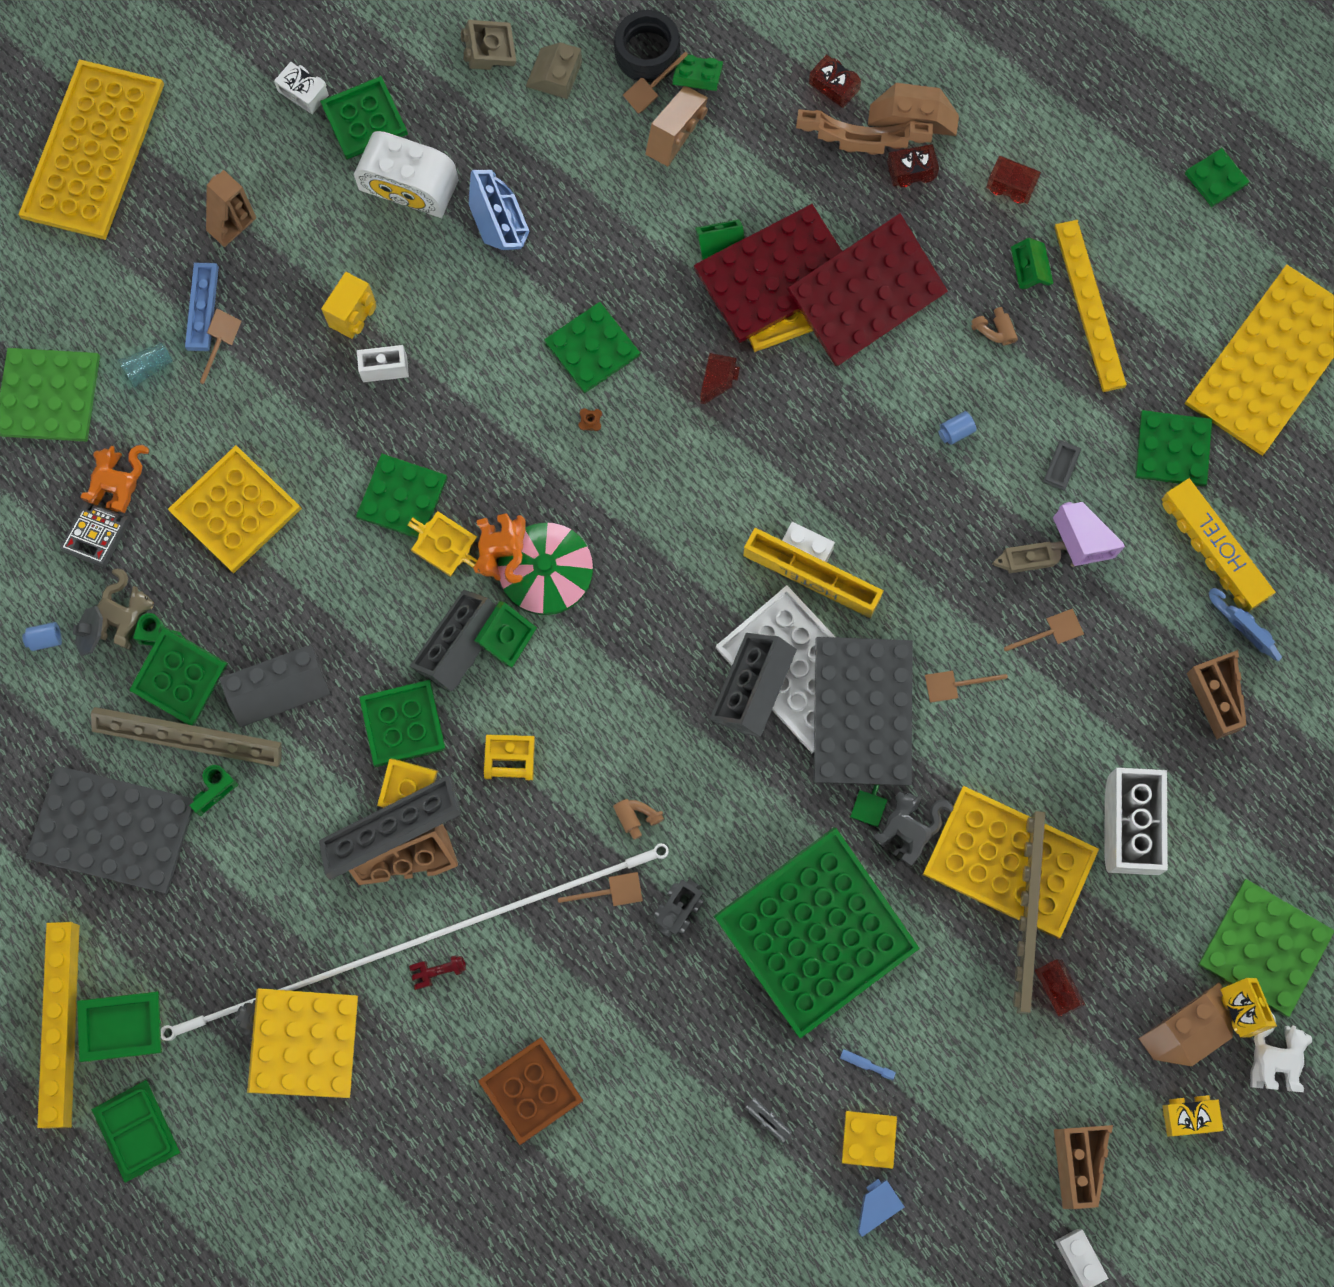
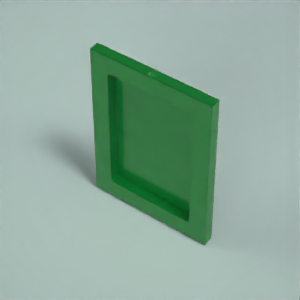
(119, 1026)
(135, 1131)

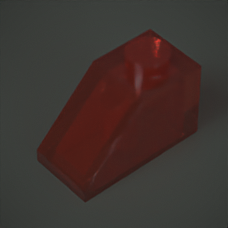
(718, 376)

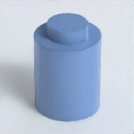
(957, 428)
(42, 636)

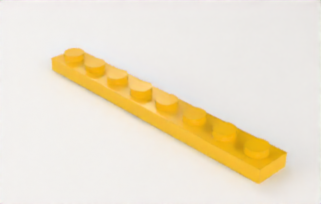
(1090, 306)

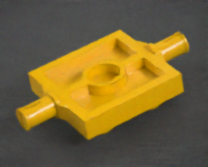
(443, 543)

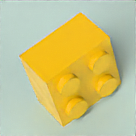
(349, 305)

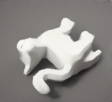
(1272, 1059)

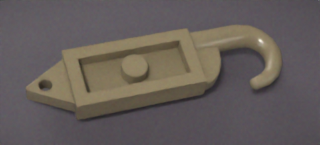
(1031, 557)

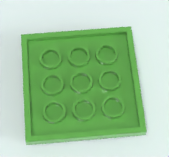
(47, 394)
(1267, 942)

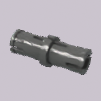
(771, 1122)

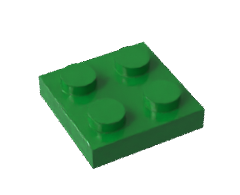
(698, 73)
(1217, 177)
(505, 634)

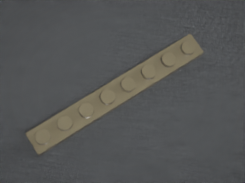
(186, 737)
(1028, 922)

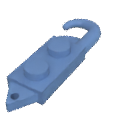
(1246, 625)

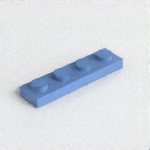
(201, 306)

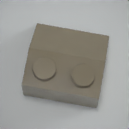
(556, 69)

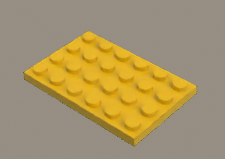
(985, 860)

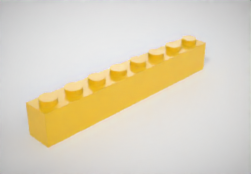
(58, 1025)

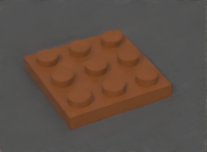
(530, 1091)

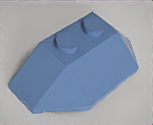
(496, 211)

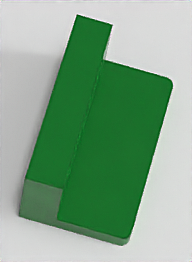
(719, 236)
(1031, 263)

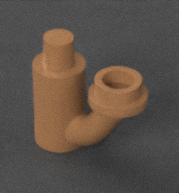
(1004, 326)
(629, 820)

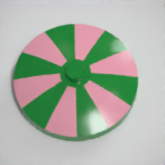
(553, 570)

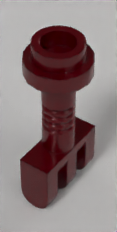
(457, 965)

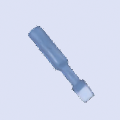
(866, 1064)

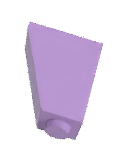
(1085, 534)

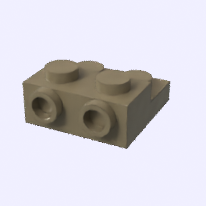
(488, 44)

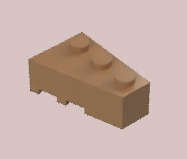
(675, 124)
(227, 208)
(1220, 693)
(1081, 1164)

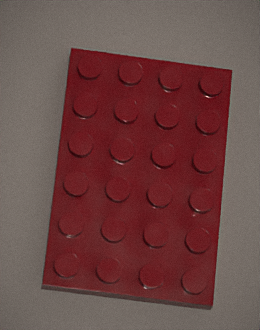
(754, 274)
(867, 289)

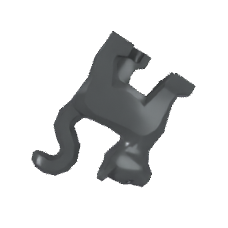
(909, 830)

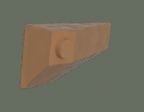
(426, 852)

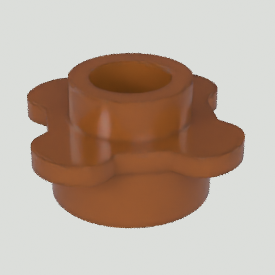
(590, 425)

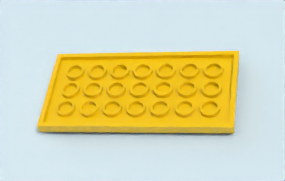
(91, 149)
(1270, 362)

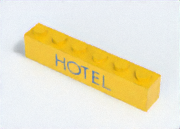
(1217, 545)
(812, 572)

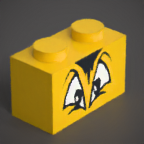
(1247, 1007)
(1192, 1117)

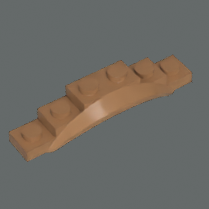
(862, 138)

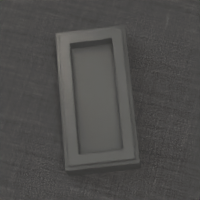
(1062, 465)

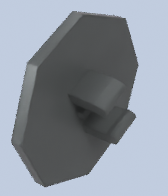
(88, 630)

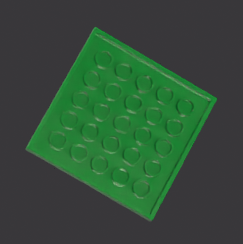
(816, 932)

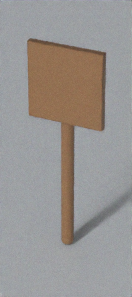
(642, 94)
(224, 328)
(1063, 627)
(943, 686)
(623, 887)

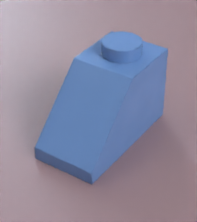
(877, 1206)

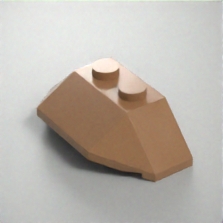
(914, 103)
(1191, 1031)

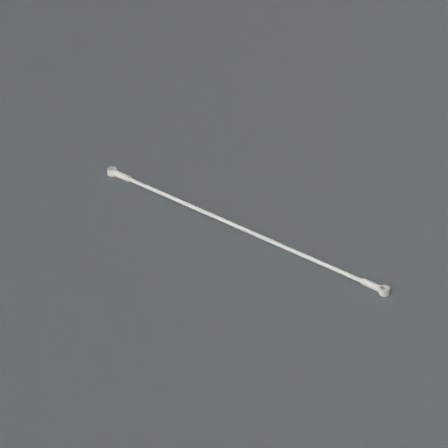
(630, 862)

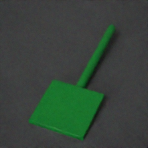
(869, 807)

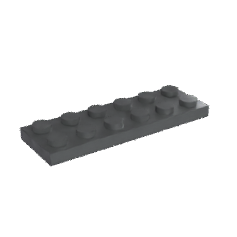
(389, 827)

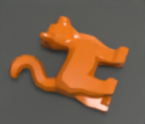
(116, 482)
(500, 544)

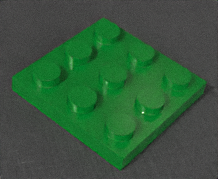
(360, 113)
(592, 347)
(1173, 448)
(399, 494)
(178, 676)
(402, 723)

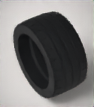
(643, 22)

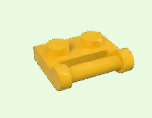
(509, 749)

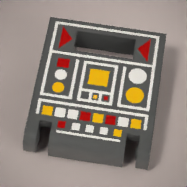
(97, 529)

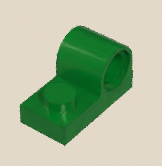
(149, 638)
(217, 791)

